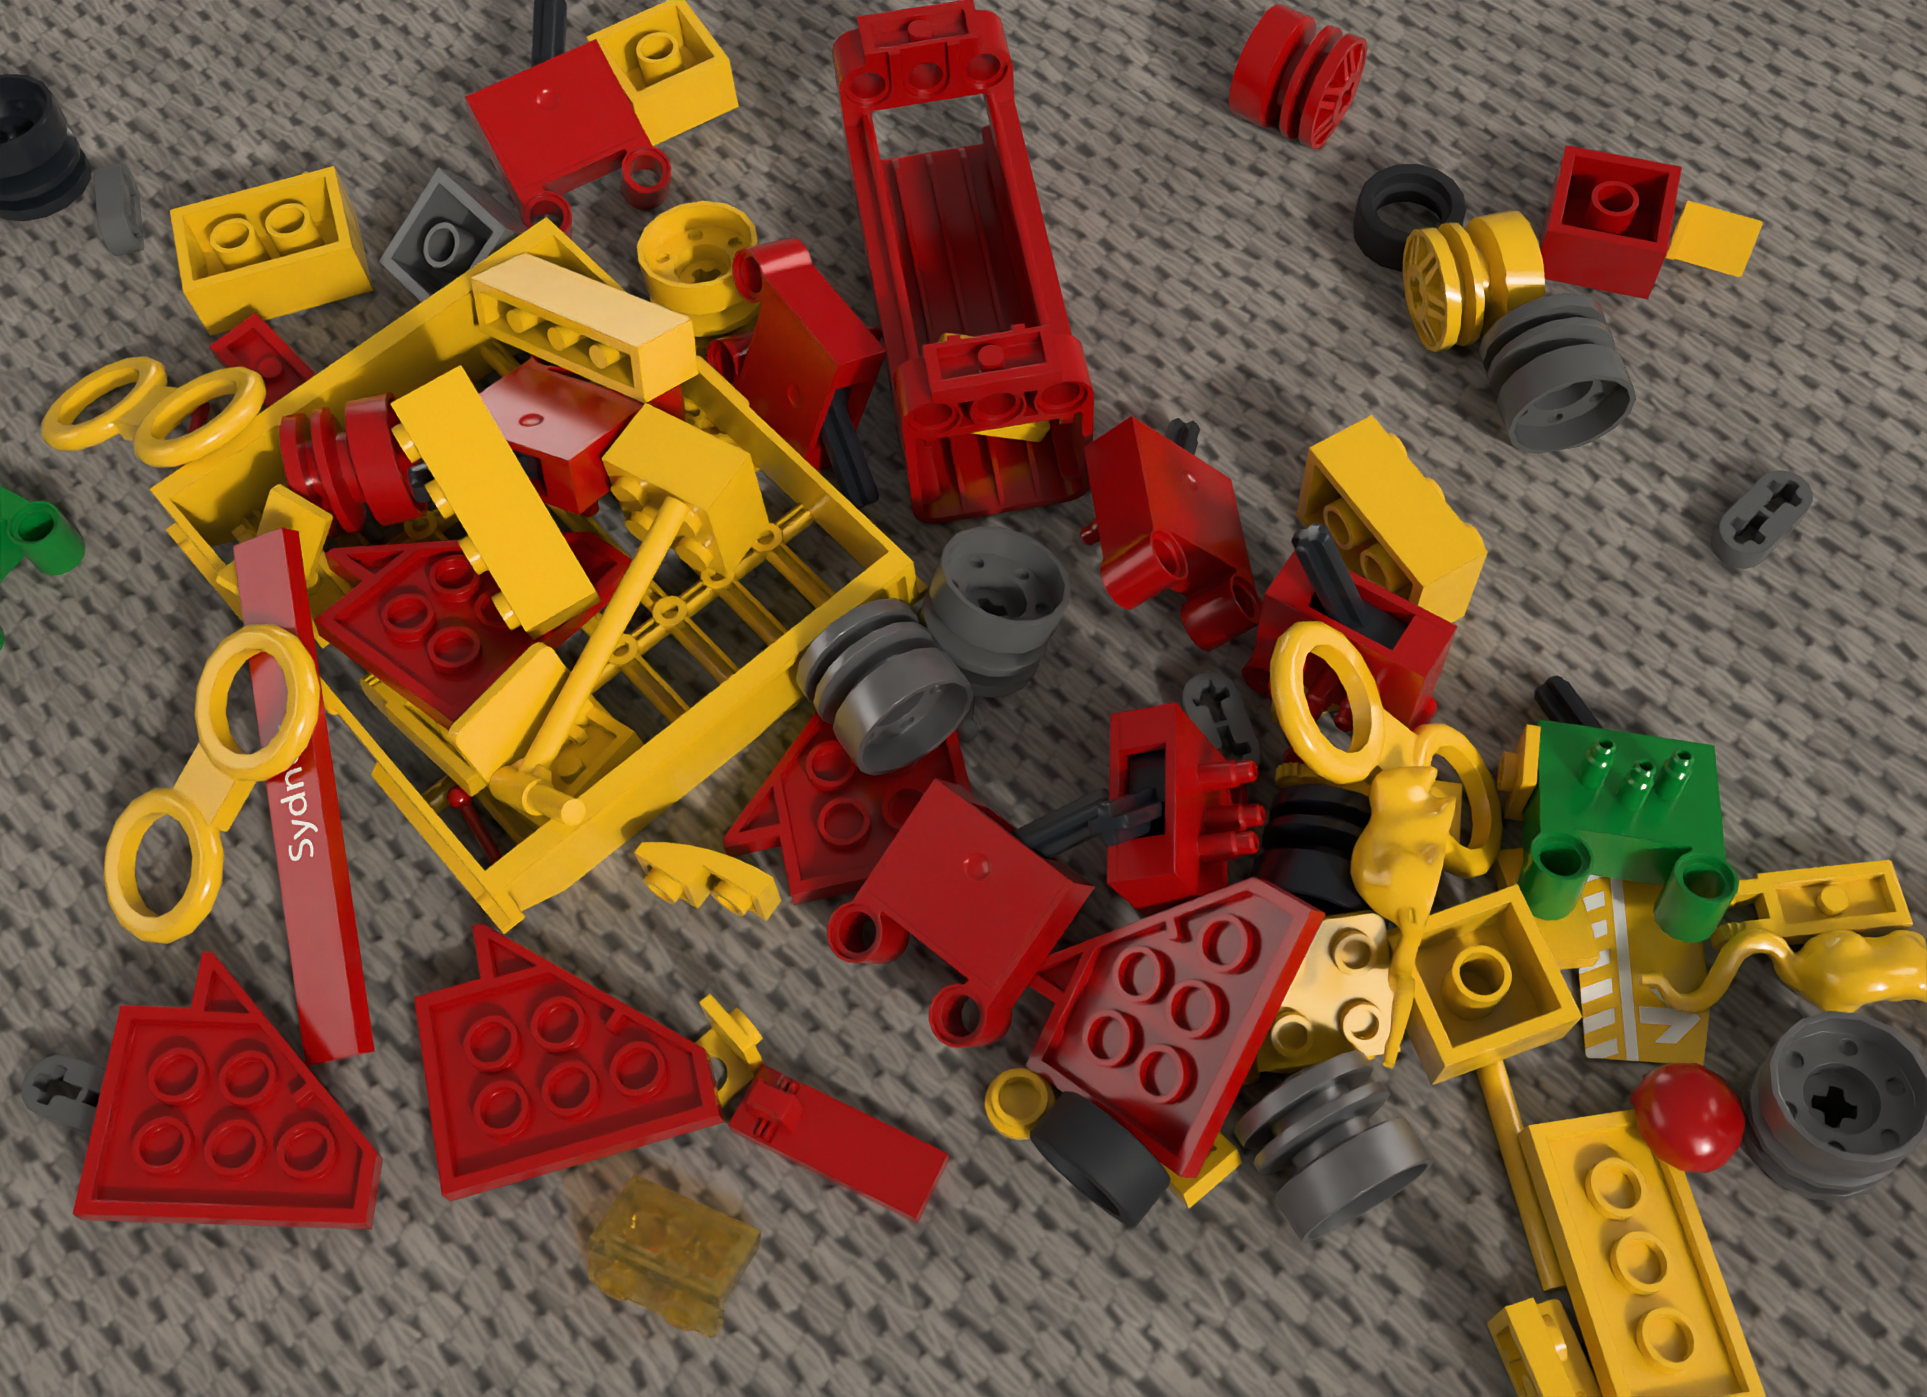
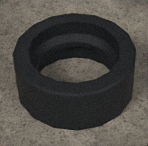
(1402, 184)
(1100, 1158)

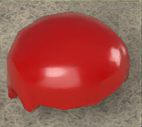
(1689, 1116)

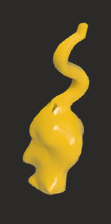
(1399, 871)
(1830, 971)

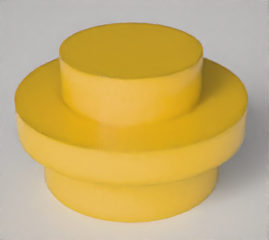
(1017, 1102)

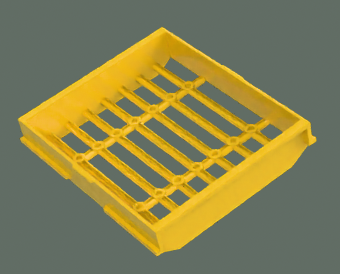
(439, 334)

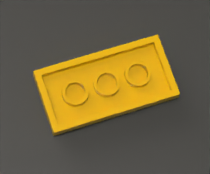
(1637, 1262)

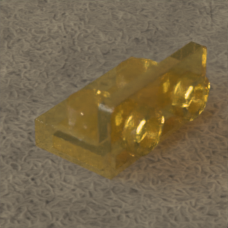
(670, 1255)

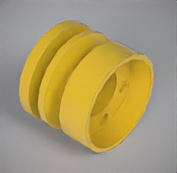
(689, 267)
(1470, 276)

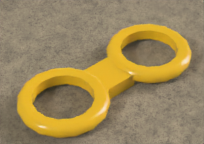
(154, 411)
(1379, 738)
(211, 783)

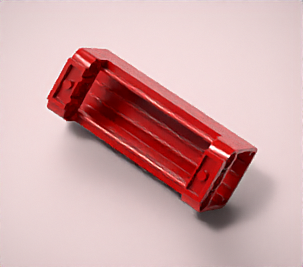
(962, 252)

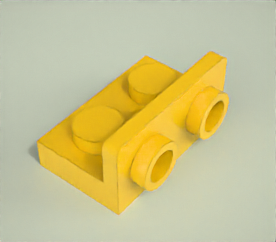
(1542, 1351)

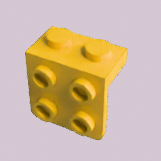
(512, 711)
(1336, 998)

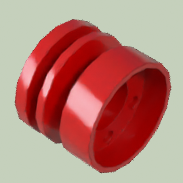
(1297, 75)
(350, 466)

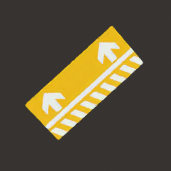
(1619, 1013)

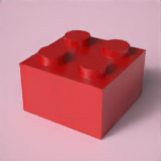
(1609, 221)

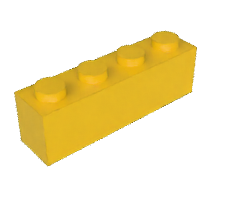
(586, 326)
(495, 503)

